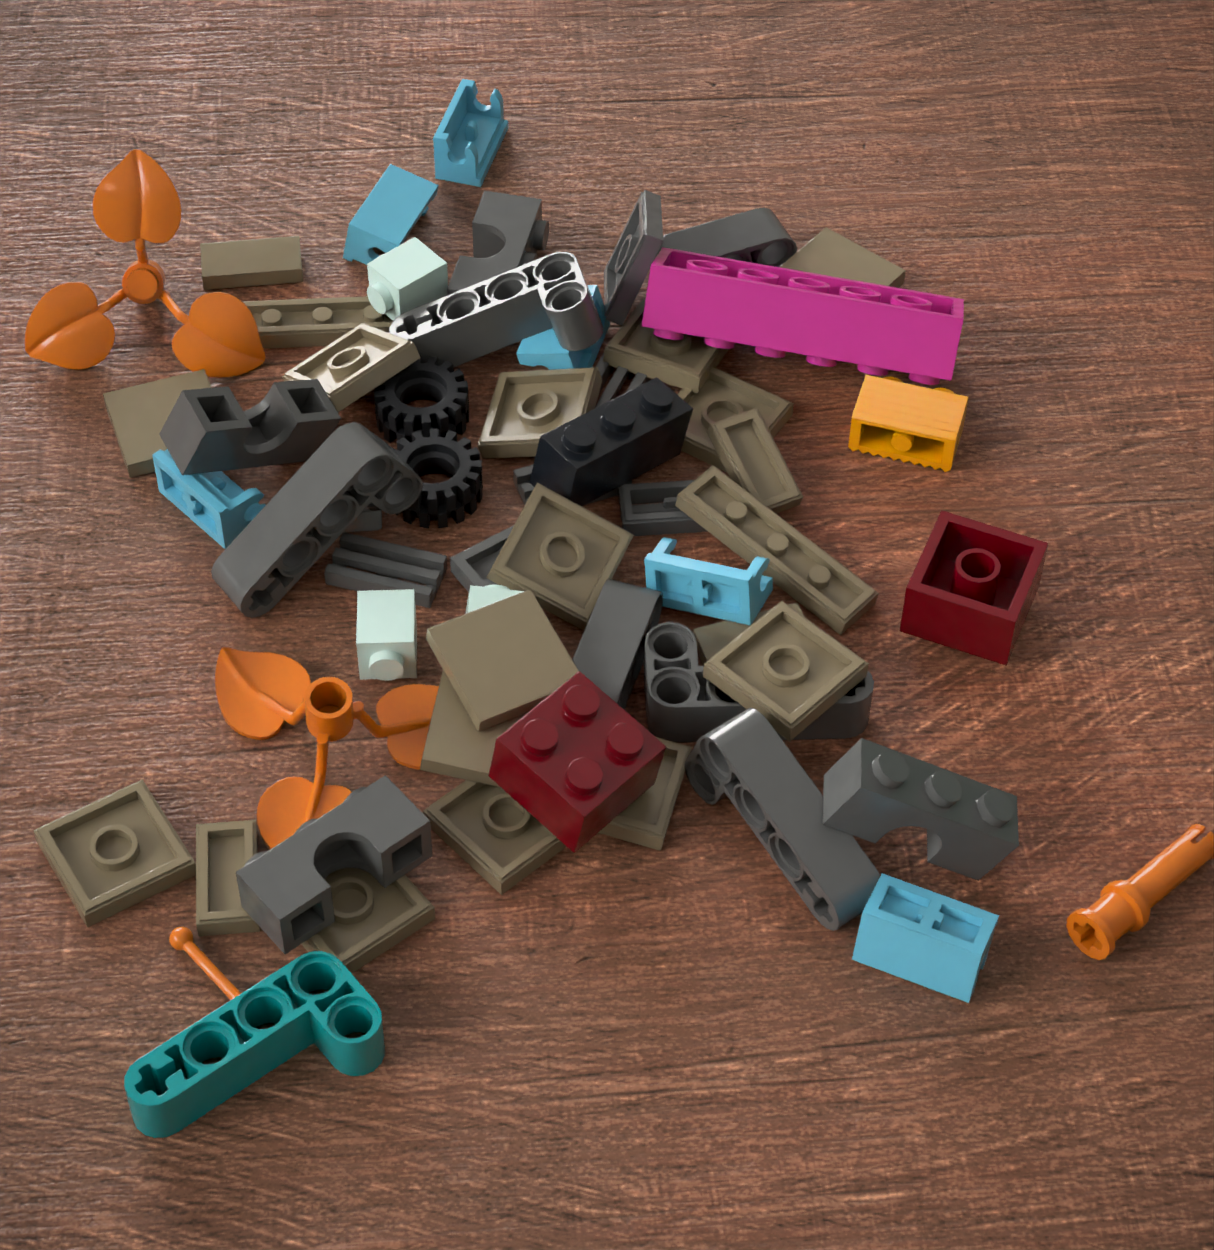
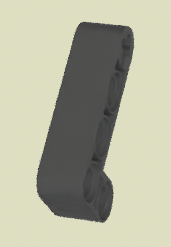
(505, 311)
(311, 514)
(687, 706)
(785, 813)

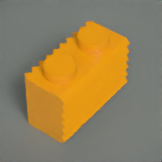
(907, 422)

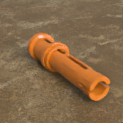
(1128, 903)

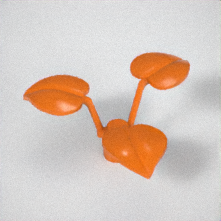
(142, 205)
(268, 688)

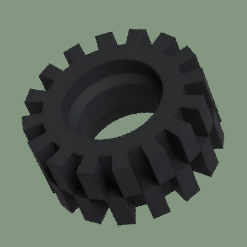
(422, 382)
(444, 457)

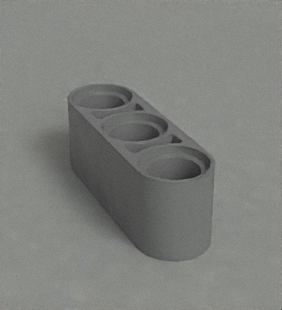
(746, 237)
(615, 637)

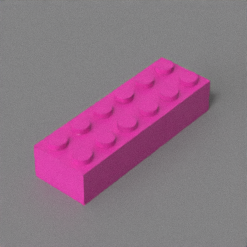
(803, 315)

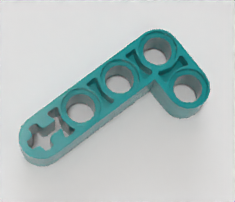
(167, 1102)

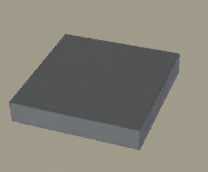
(632, 257)

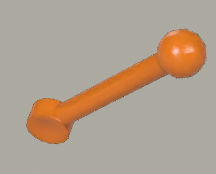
(182, 939)

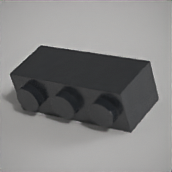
(612, 443)

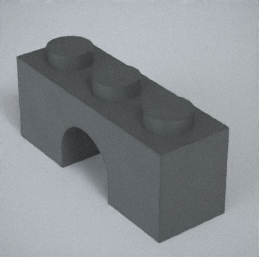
(505, 236)
(214, 434)
(883, 790)
(368, 831)

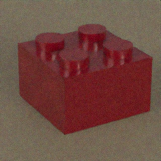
(973, 587)
(576, 761)

